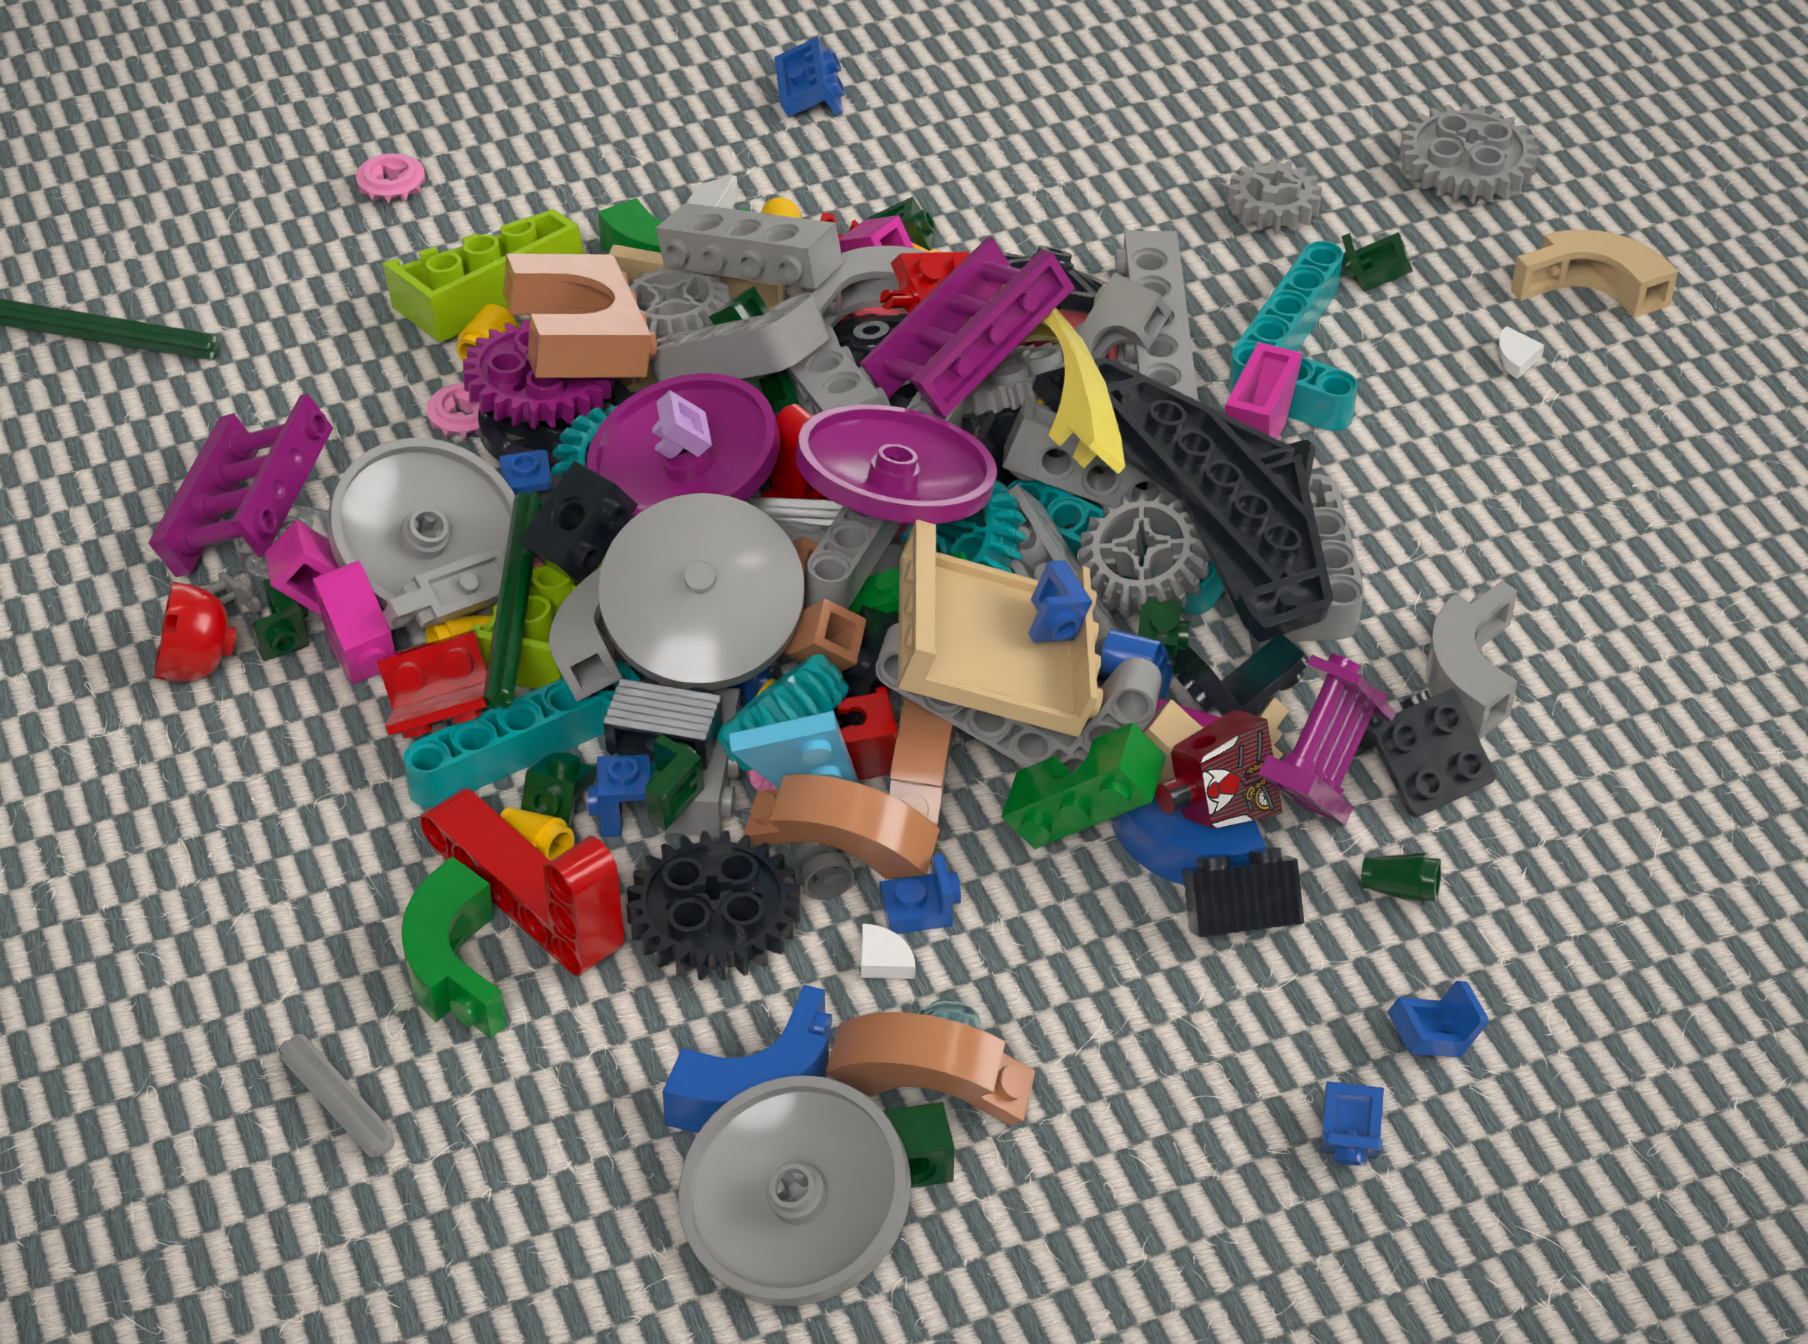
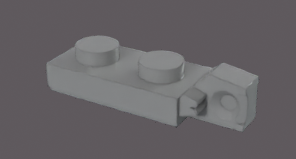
(448, 591)

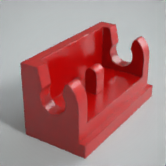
(874, 741)

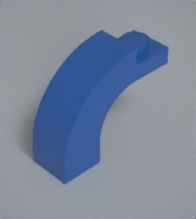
(1171, 842)
(706, 1082)

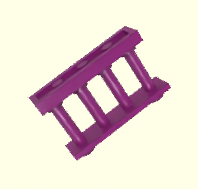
(983, 341)
(216, 474)
(1328, 739)

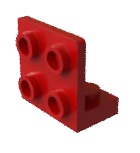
(434, 683)

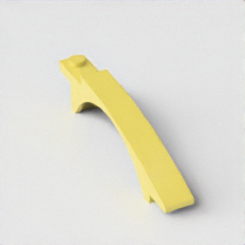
(1085, 397)

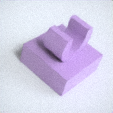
(680, 427)

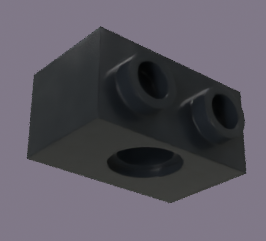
(578, 523)

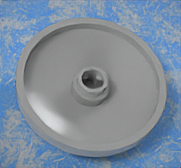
(416, 510)
(701, 591)
(794, 1191)

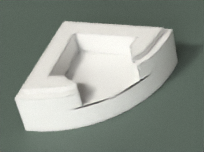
(1518, 351)
(885, 954)

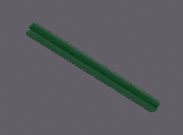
(109, 329)
(511, 606)

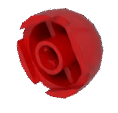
(192, 635)

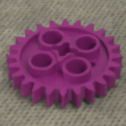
(503, 381)

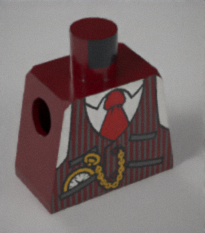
(1219, 773)

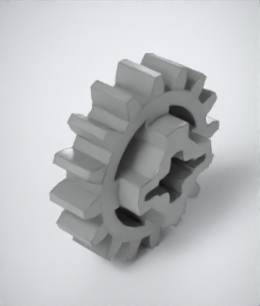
(1274, 195)

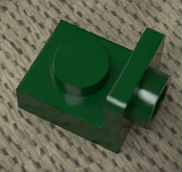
(916, 221)
(674, 783)

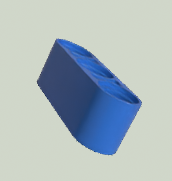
(1123, 646)

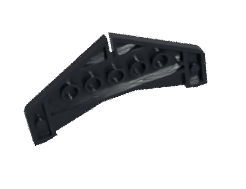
(1237, 489)

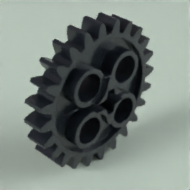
(713, 905)

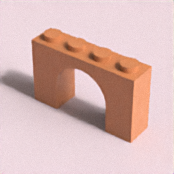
(579, 316)

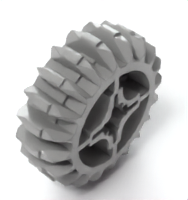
(678, 299)
(1118, 546)

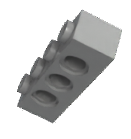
(750, 245)
(832, 379)
(1027, 460)
(1046, 544)

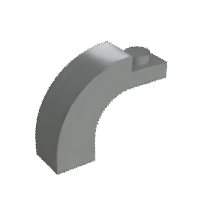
(858, 282)
(581, 641)
(1458, 664)

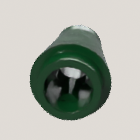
(1403, 876)

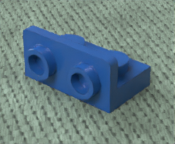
(809, 77)

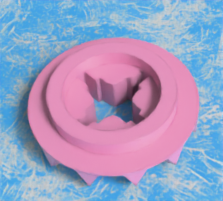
(403, 170)
(443, 413)

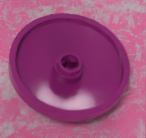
(895, 463)
(736, 465)

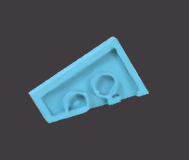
(795, 747)

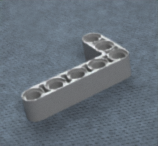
(1032, 743)

